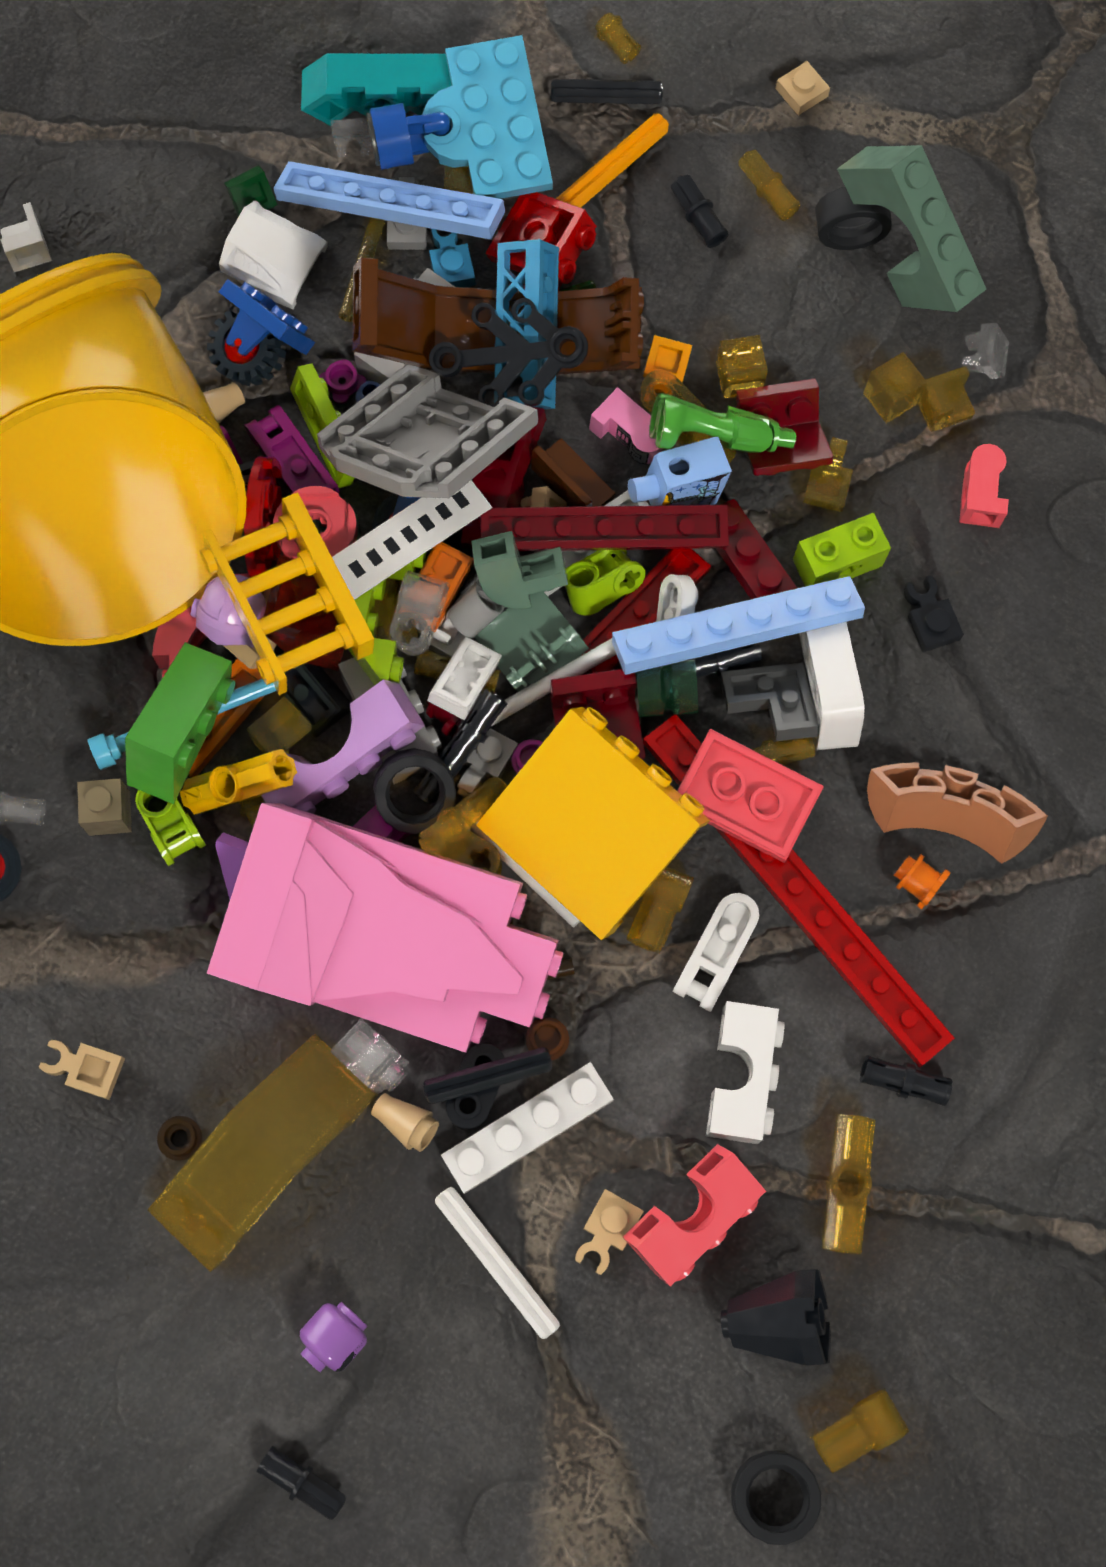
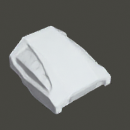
(270, 253)

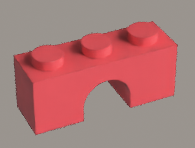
(725, 1195)

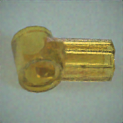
(659, 909)
(869, 1426)

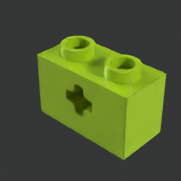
(842, 551)

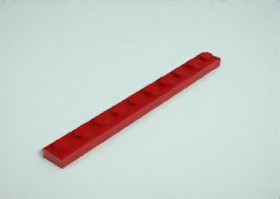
(821, 920)

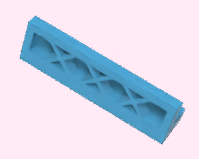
(542, 289)

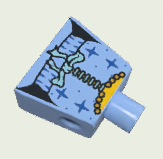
(684, 476)

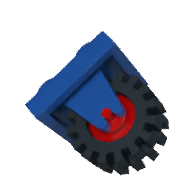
(252, 338)

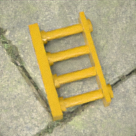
(312, 560)

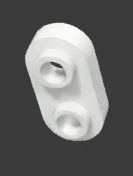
(676, 597)

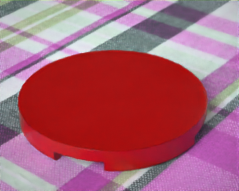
(261, 504)

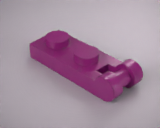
(297, 460)

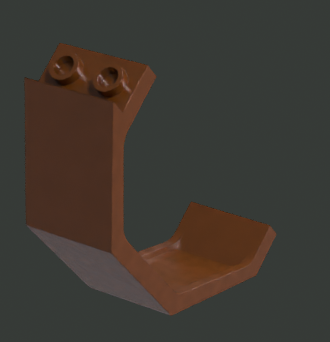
(408, 317)

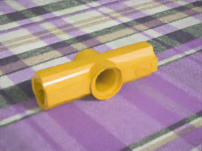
(238, 782)

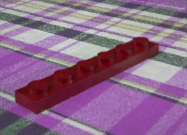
(610, 527)

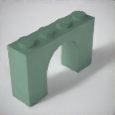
(903, 181)

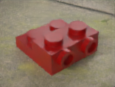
(552, 221)

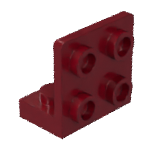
(793, 407)
(606, 692)

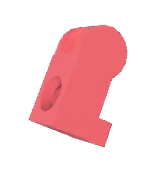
(980, 488)

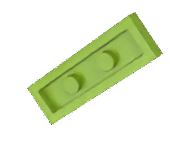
(317, 410)

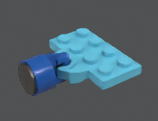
(478, 122)

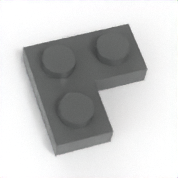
(776, 688)

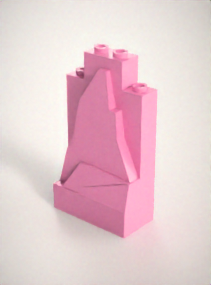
(380, 931)

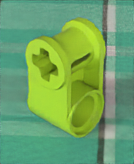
(599, 580)
(170, 828)

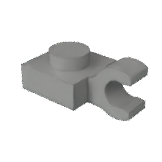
(406, 236)
(486, 761)

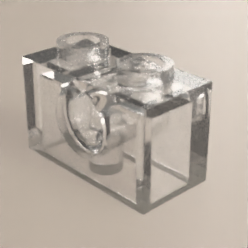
(371, 1057)

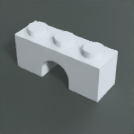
(752, 1035)

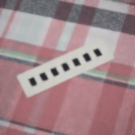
(407, 537)

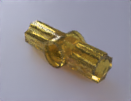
(844, 1213)

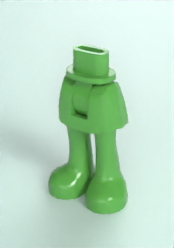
(736, 428)

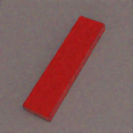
(642, 604)

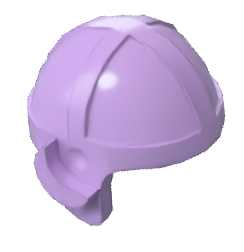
(218, 617)

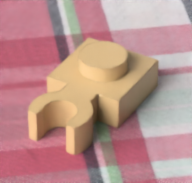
(88, 1070)
(608, 1224)

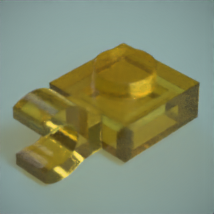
(830, 483)

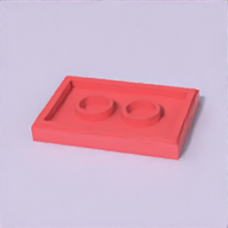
(750, 795)

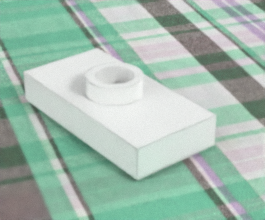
(464, 678)

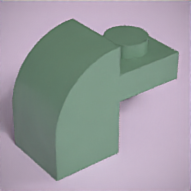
(512, 578)

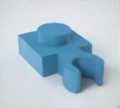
(452, 260)

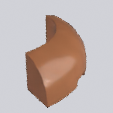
(954, 804)

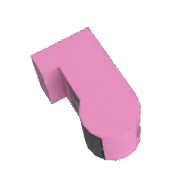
(627, 424)

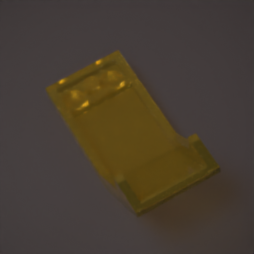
(260, 1151)

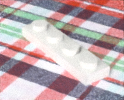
(527, 1127)

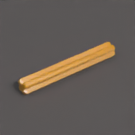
(615, 161)

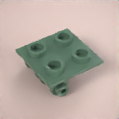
(532, 641)

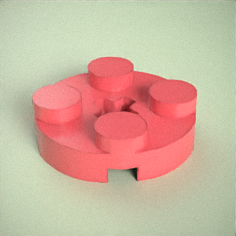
(332, 512)

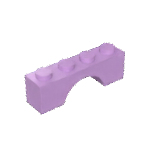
(380, 722)

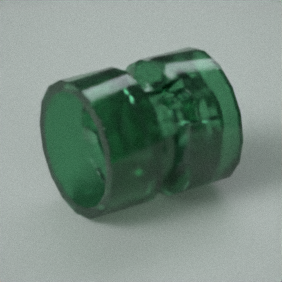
(668, 689)

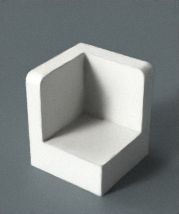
(25, 242)

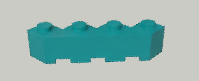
(362, 81)

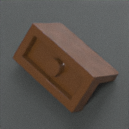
(570, 476)

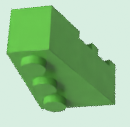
(177, 722)

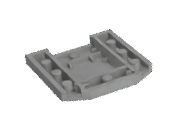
(422, 437)

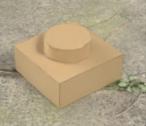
(802, 88)

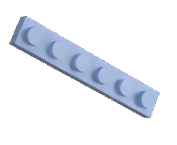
(390, 200)
(737, 625)

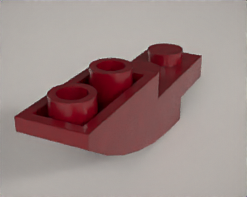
(503, 478)

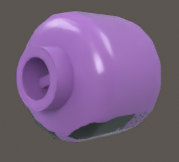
(333, 1337)

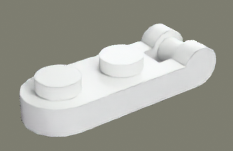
(719, 948)

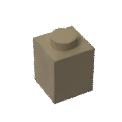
(104, 807)

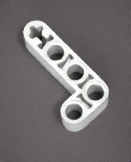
(833, 686)

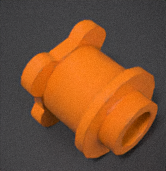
(920, 879)

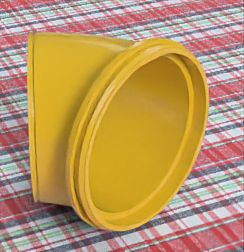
(103, 459)

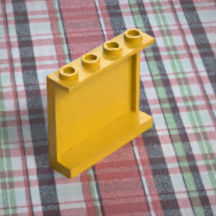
(592, 820)

